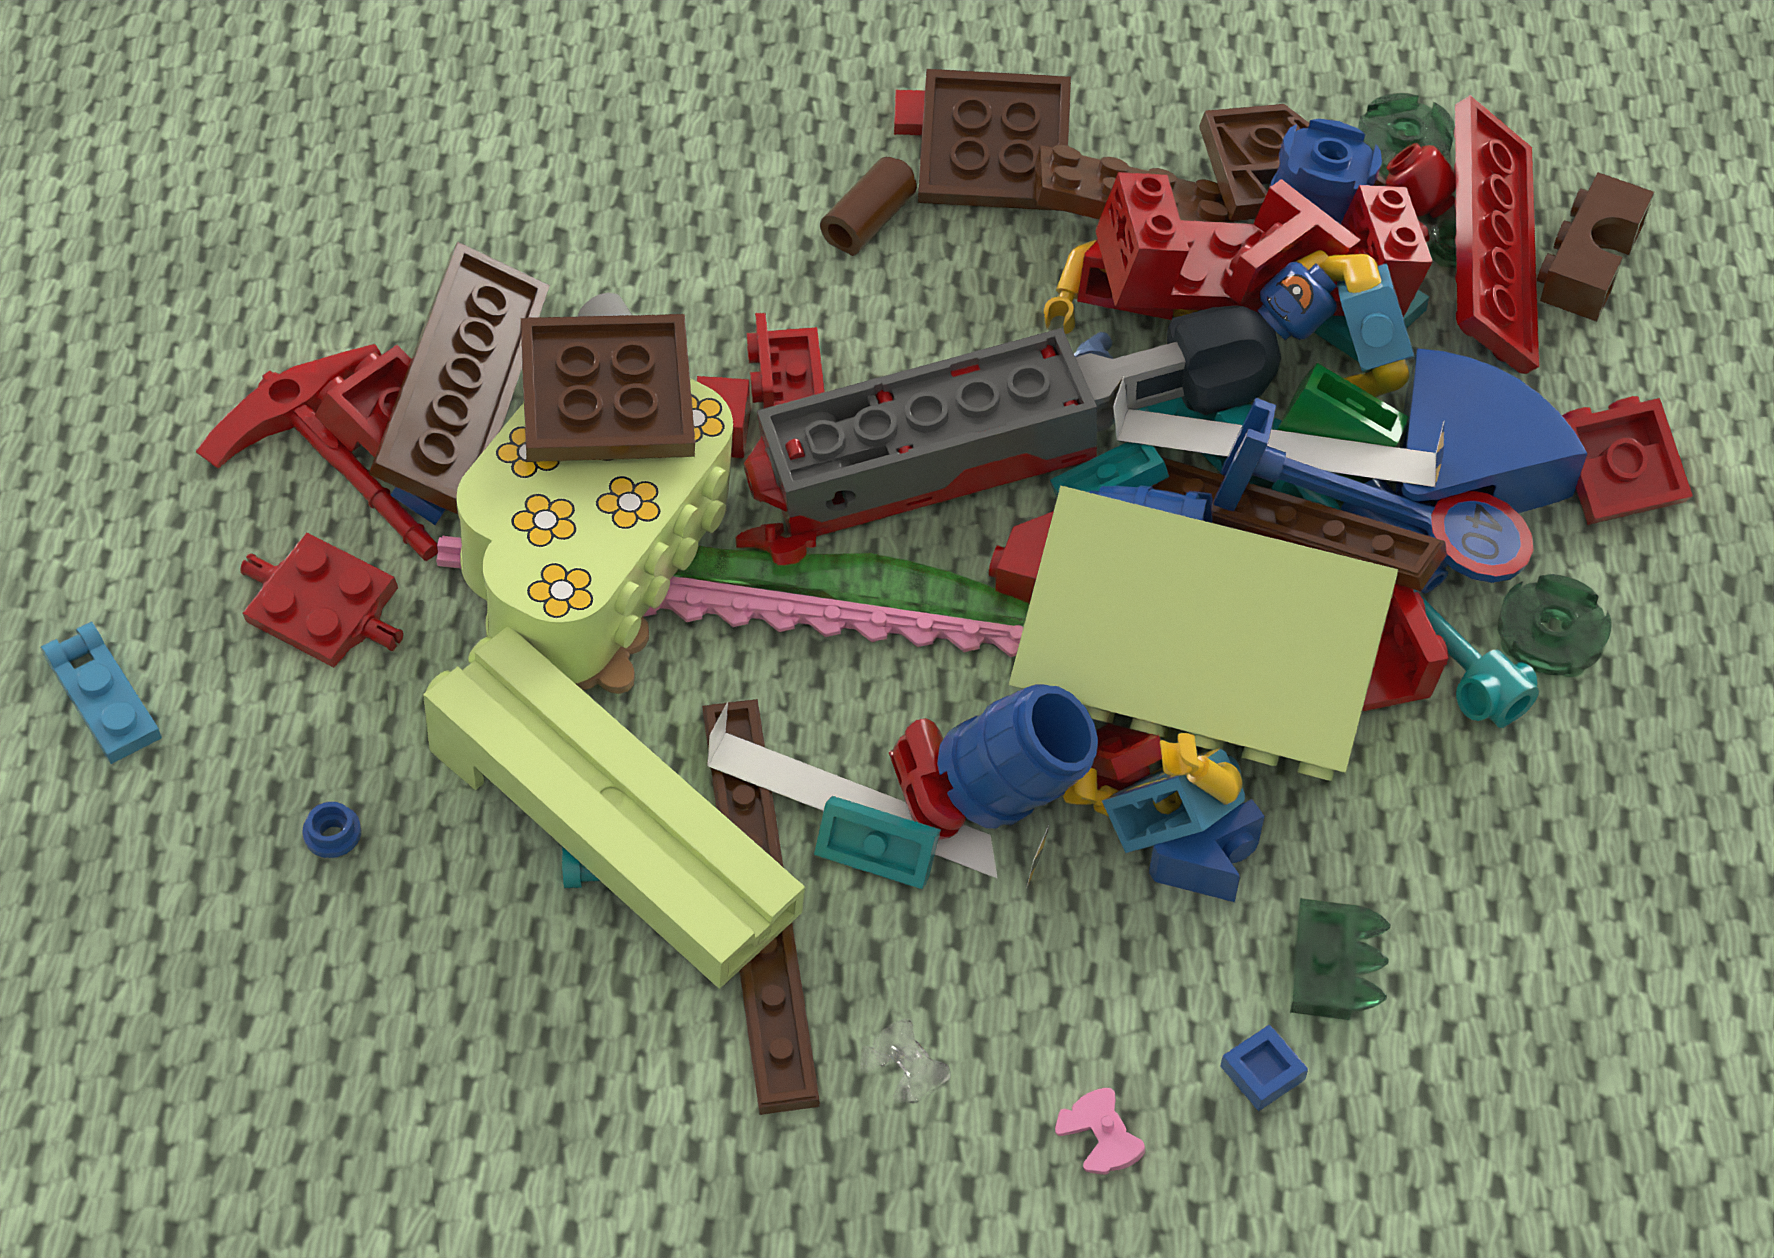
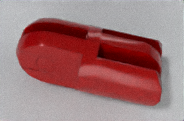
(920, 781)

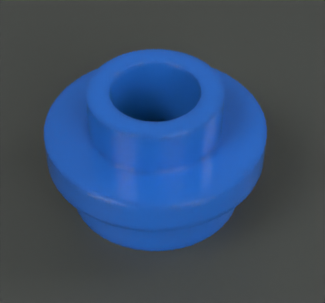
(327, 816)

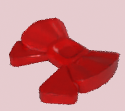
(782, 549)

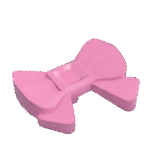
(1115, 1146)

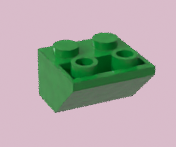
(1340, 410)

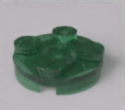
(1403, 113)
(1551, 651)

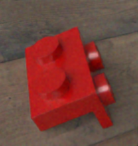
(787, 363)

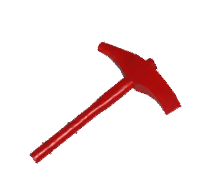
(292, 401)

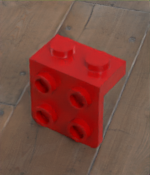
(1408, 654)

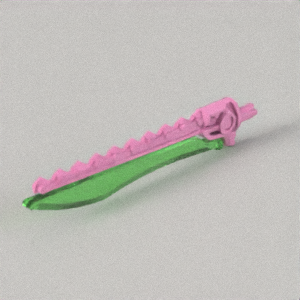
(836, 593)

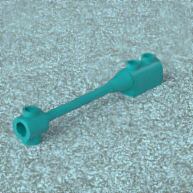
(1491, 684)

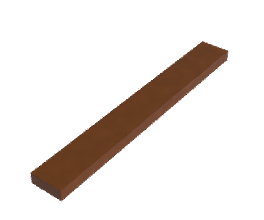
(772, 978)

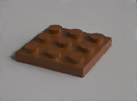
(986, 136)
(606, 388)

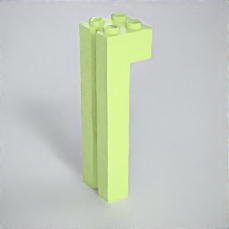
(610, 804)

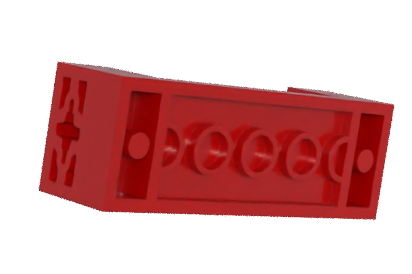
(1185, 264)

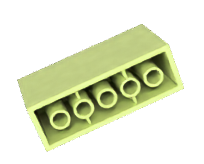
(1205, 630)

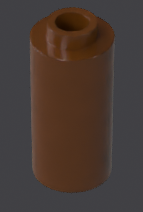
(869, 205)

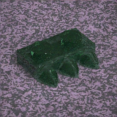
(1332, 957)

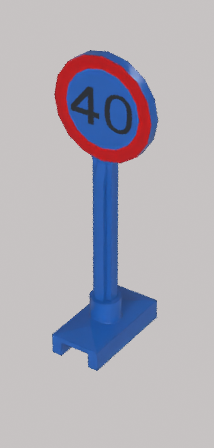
(1480, 531)

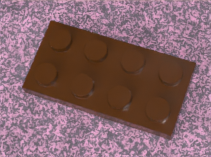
(1084, 183)

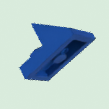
(1205, 859)

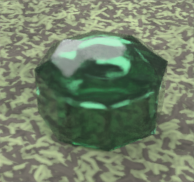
(1442, 243)

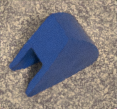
(1495, 434)

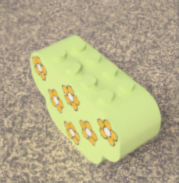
(588, 544)

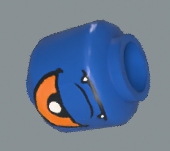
(1298, 300)

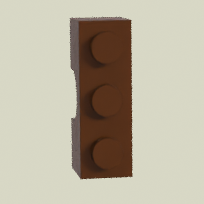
(1582, 272)

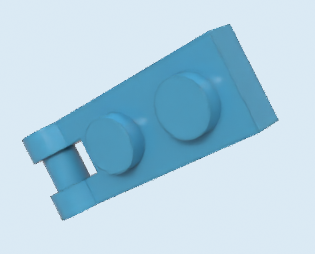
(102, 694)

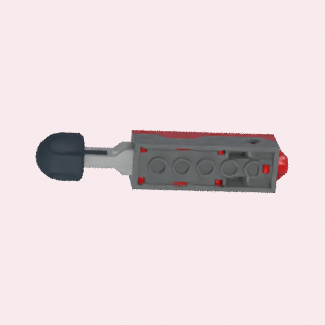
(988, 418)

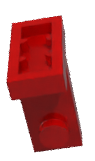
(1292, 231)

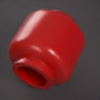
(1427, 178)

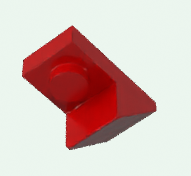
(1124, 755)

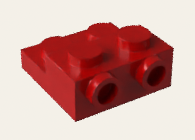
(361, 405)
(1628, 460)

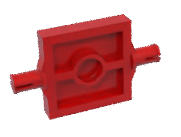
(321, 600)

